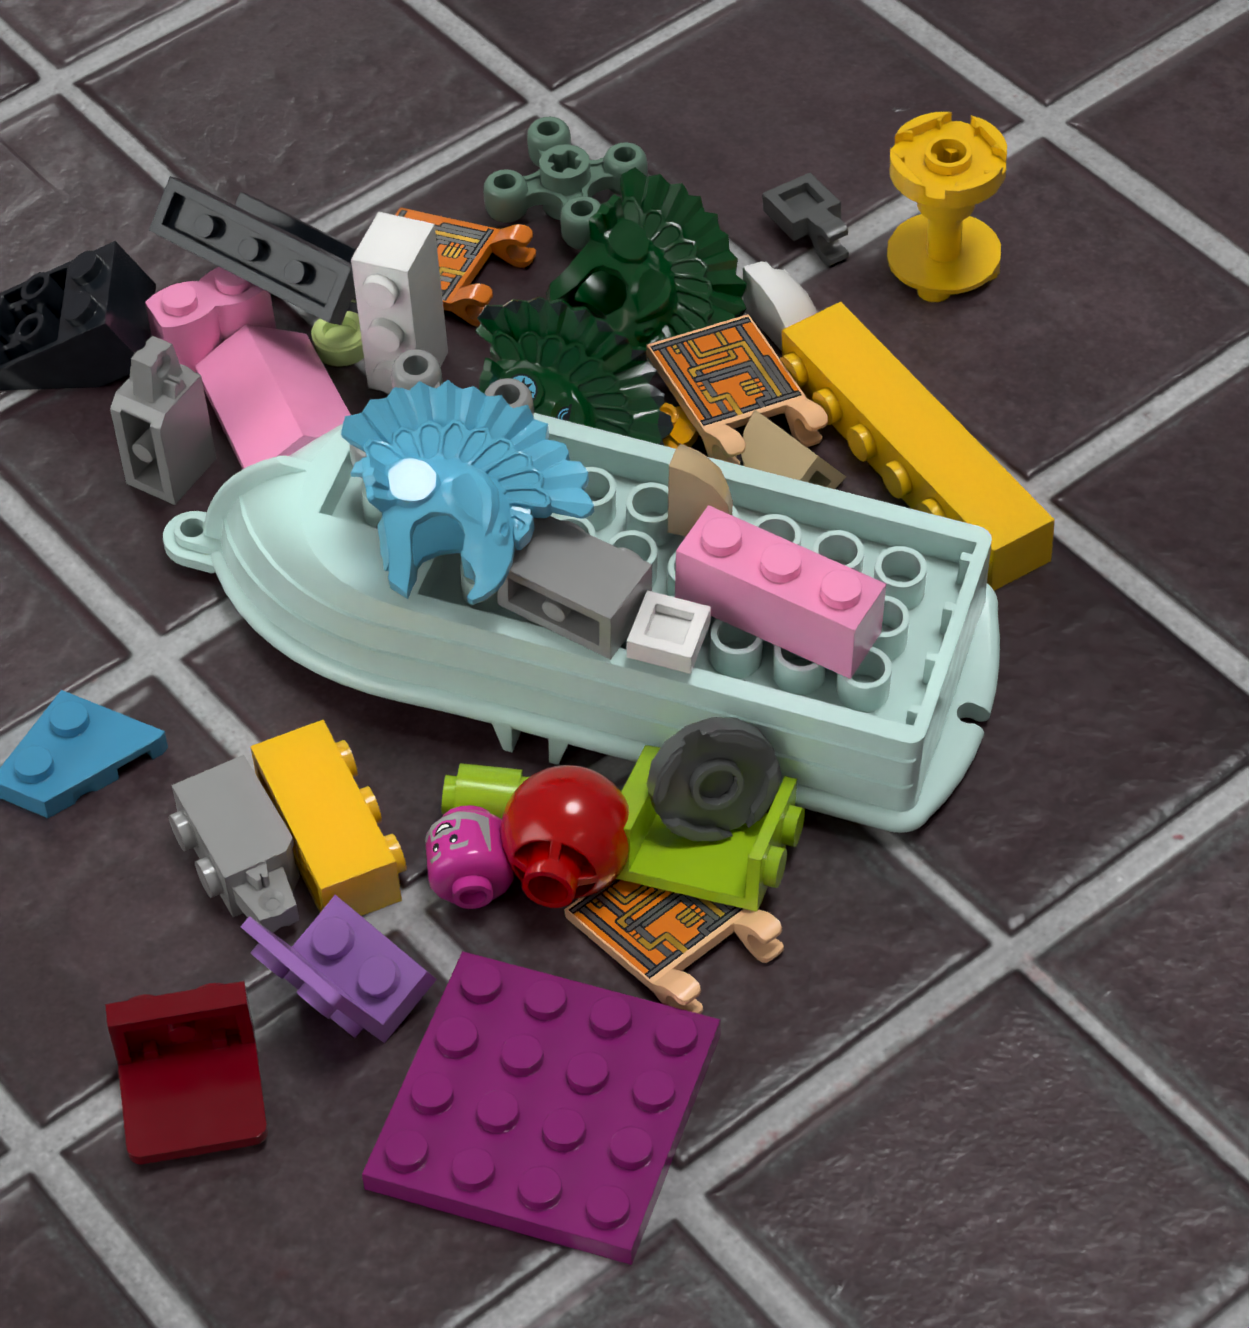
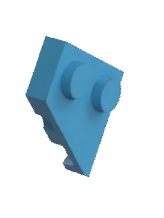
(72, 753)

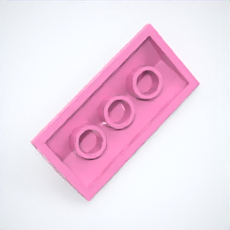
(270, 392)

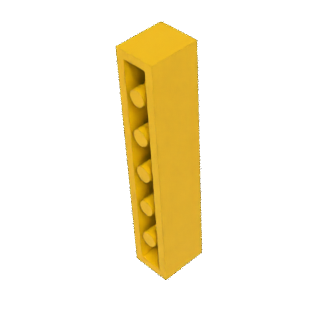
(914, 439)

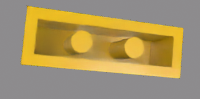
(330, 819)

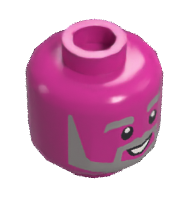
(467, 857)

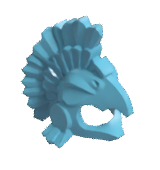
(460, 479)

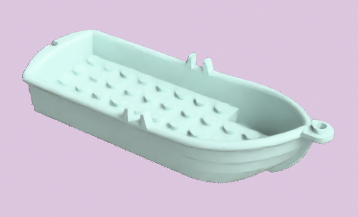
(872, 749)

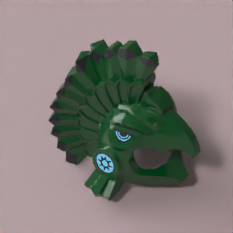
(574, 367)

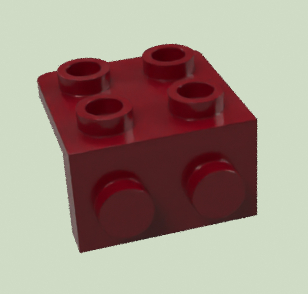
(188, 1072)

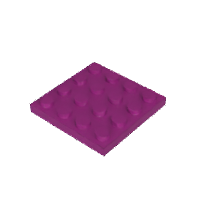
(544, 1107)

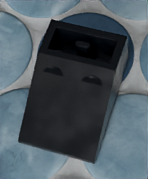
(75, 323)

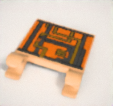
(727, 374)
(664, 932)

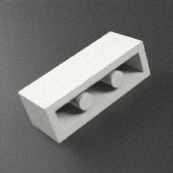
(398, 295)

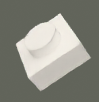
(668, 632)

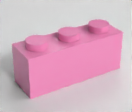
(780, 591)

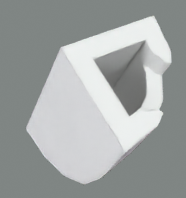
(774, 299)

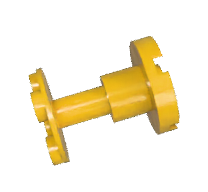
(947, 172)

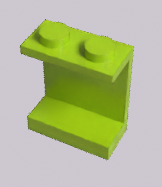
(721, 871)

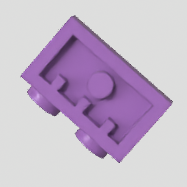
(346, 970)

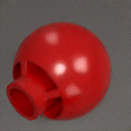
(565, 834)

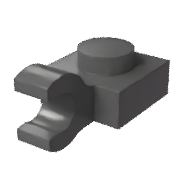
(809, 209)

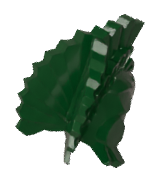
(654, 264)

